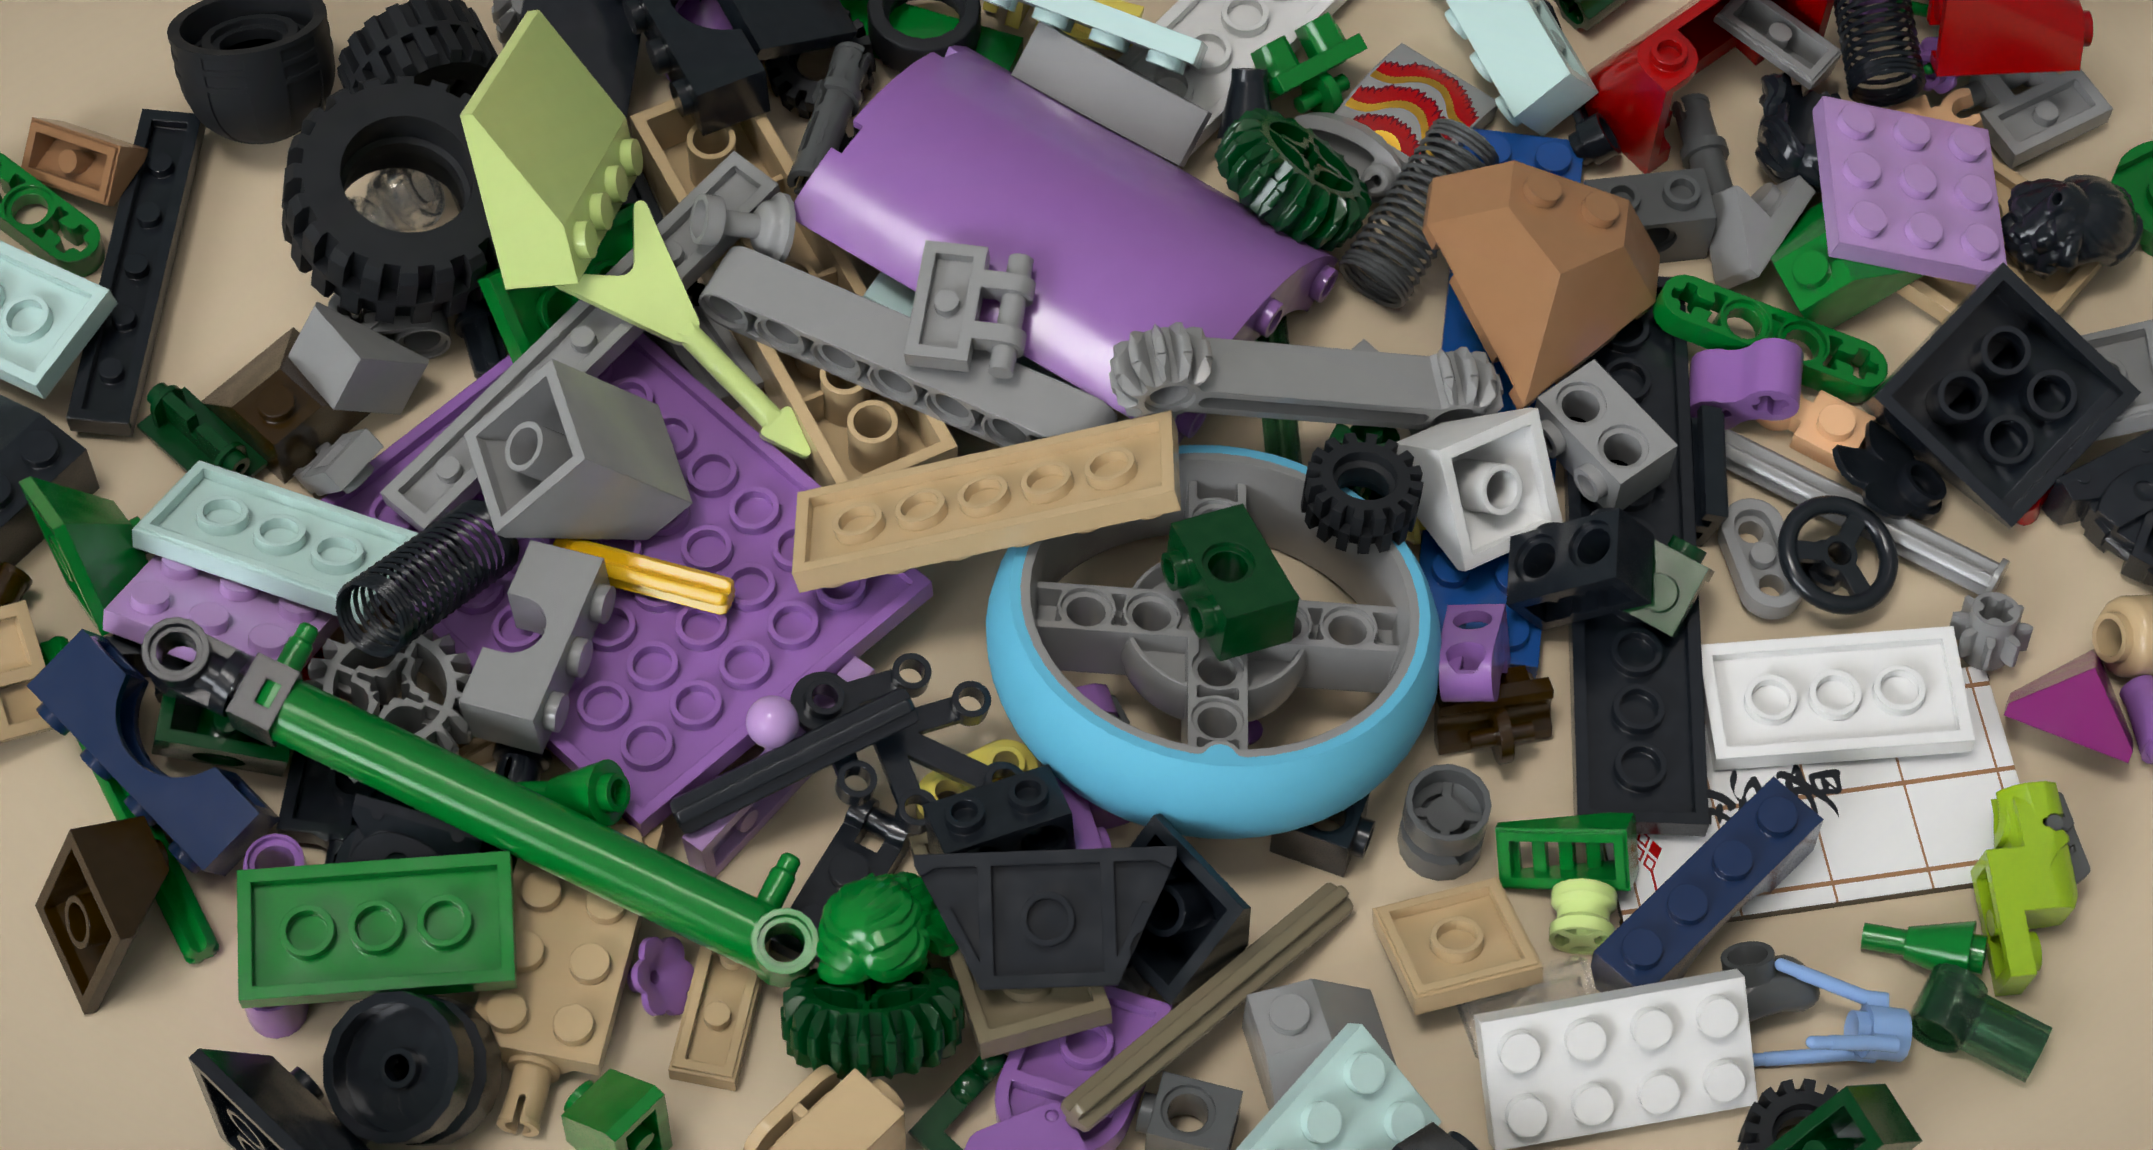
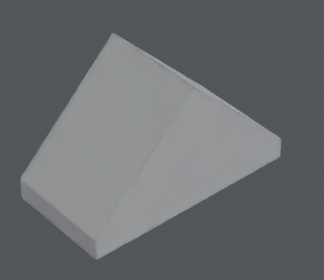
(355, 364)

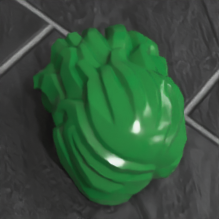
(880, 930)

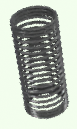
(1377, 265)

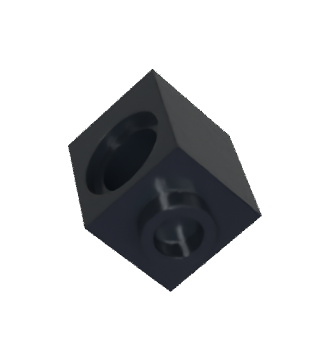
(1329, 849)

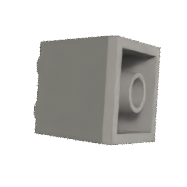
(576, 460)

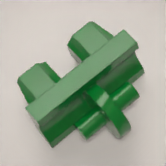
(1325, 49)

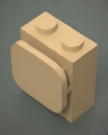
(833, 1116)

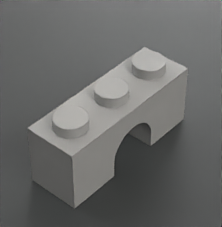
(525, 693)

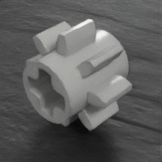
(1990, 631)

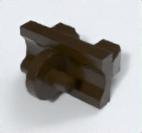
(1516, 717)

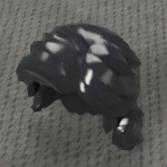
(1787, 131)

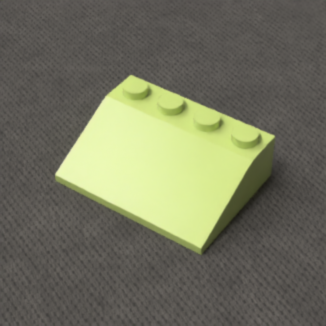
(547, 157)

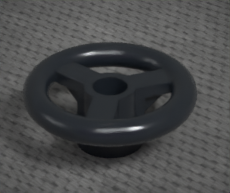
(1817, 576)

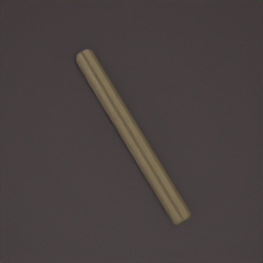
(1205, 1007)

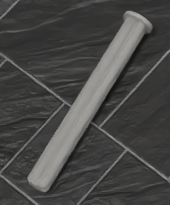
(1911, 538)

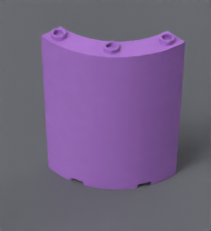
(1111, 227)

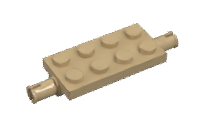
(569, 985)

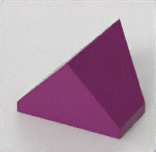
(2076, 706)

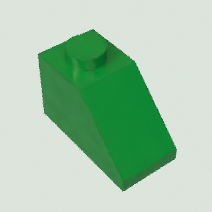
(617, 1115)

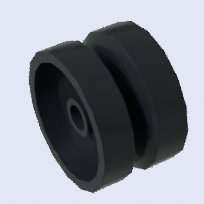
(412, 1069)

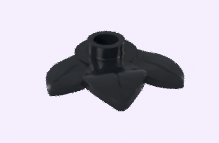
(1890, 476)

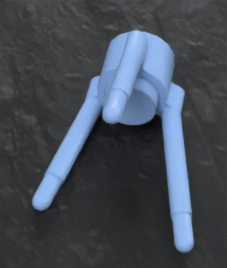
(1869, 1033)

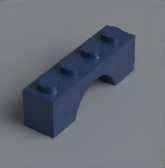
(98, 700)
(1729, 870)

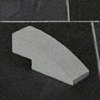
(1111, 94)

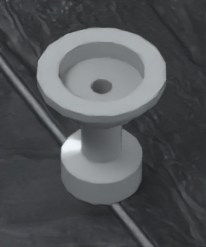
(769, 227)

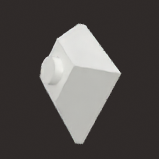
(1483, 483)

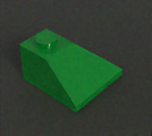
(1830, 287)
(87, 541)

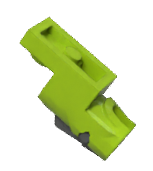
(2026, 879)

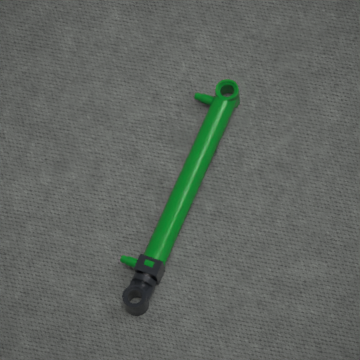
(276, 706)

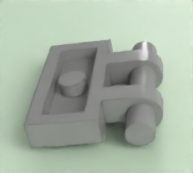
(2040, 117)
(949, 304)

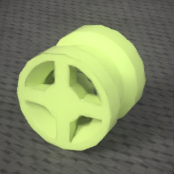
(1582, 915)

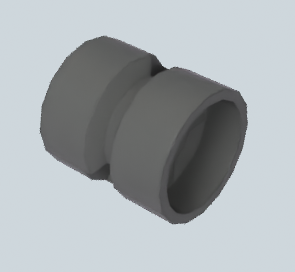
(1444, 822)

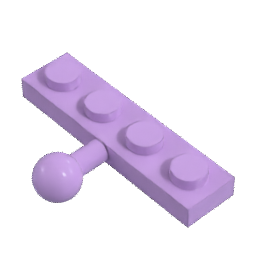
(771, 724)

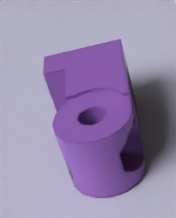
(1473, 657)

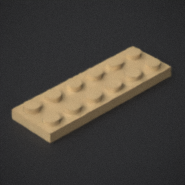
(987, 501)

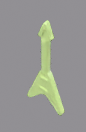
(658, 303)

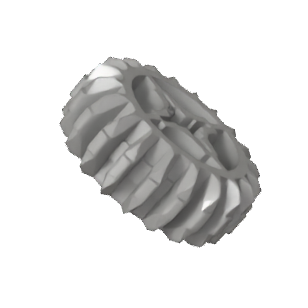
(352, 677)

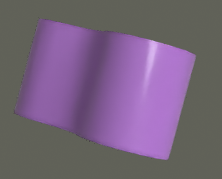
(1748, 381)

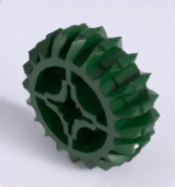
(1293, 179)
(874, 1023)

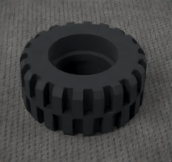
(360, 260)

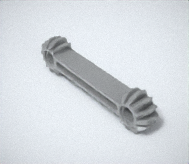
(1232, 377)

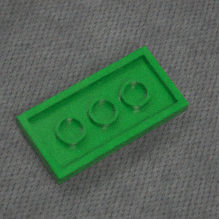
(376, 929)

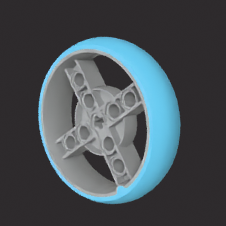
(1211, 779)

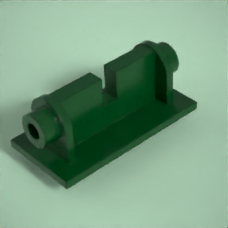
(194, 433)

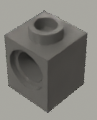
(1211, 1103)

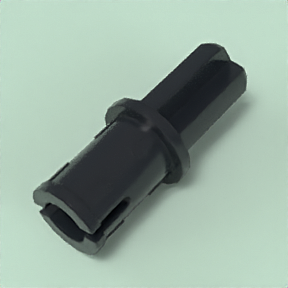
(480, 336)

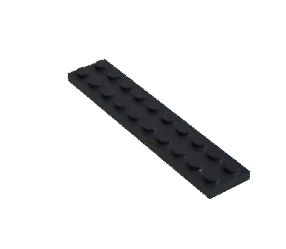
(1630, 683)

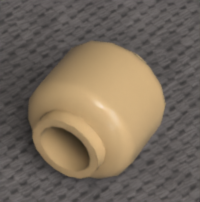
(2125, 635)

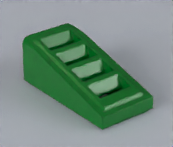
(1568, 830)

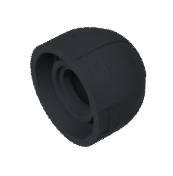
(253, 65)

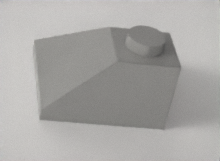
(1296, 1022)

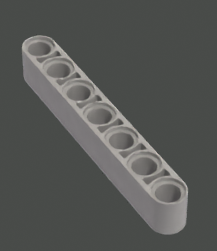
(868, 345)

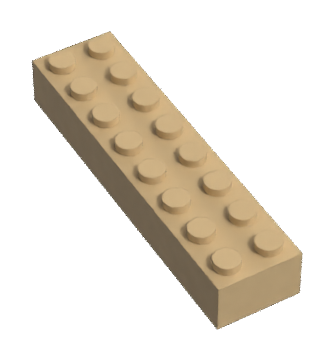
(846, 425)

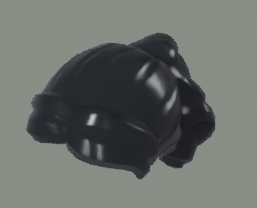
(2070, 224)

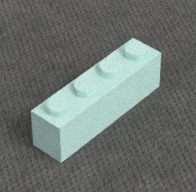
(1526, 59)

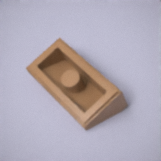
(81, 160)

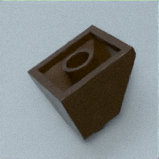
(279, 410)
(100, 900)

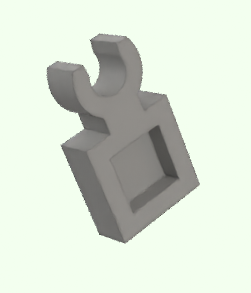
(340, 465)

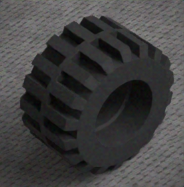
(423, 41)

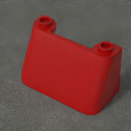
(2008, 36)
(1643, 75)

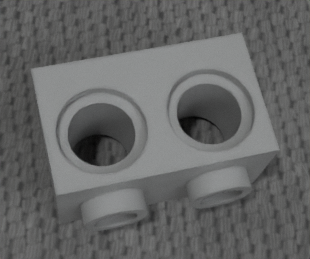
(1612, 431)

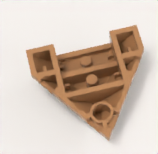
(1540, 267)

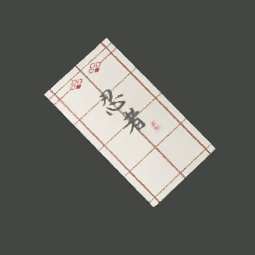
(1885, 829)

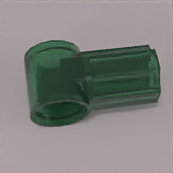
(1960, 1015)

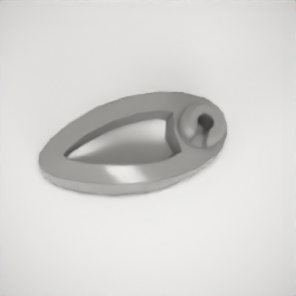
(1361, 148)

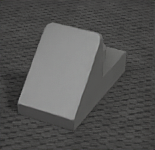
(1753, 227)

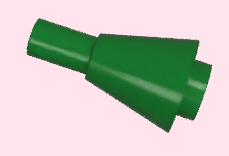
(592, 790)
(1930, 944)

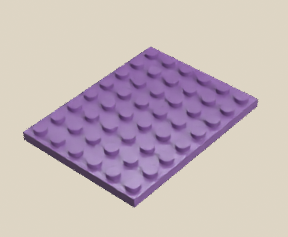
(665, 677)

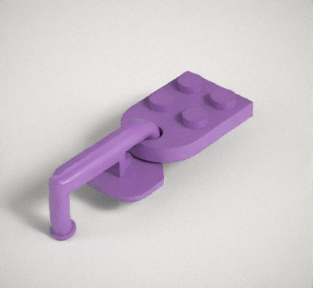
(1046, 1073)

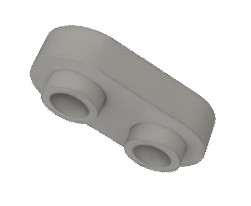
(1756, 563)

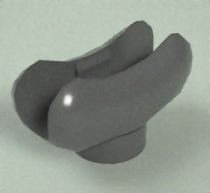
(1766, 987)

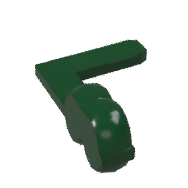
(931, 1127)

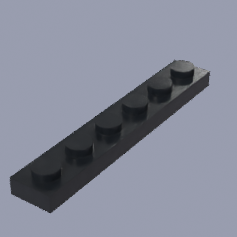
(138, 275)

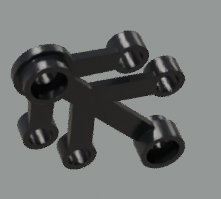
(905, 745)

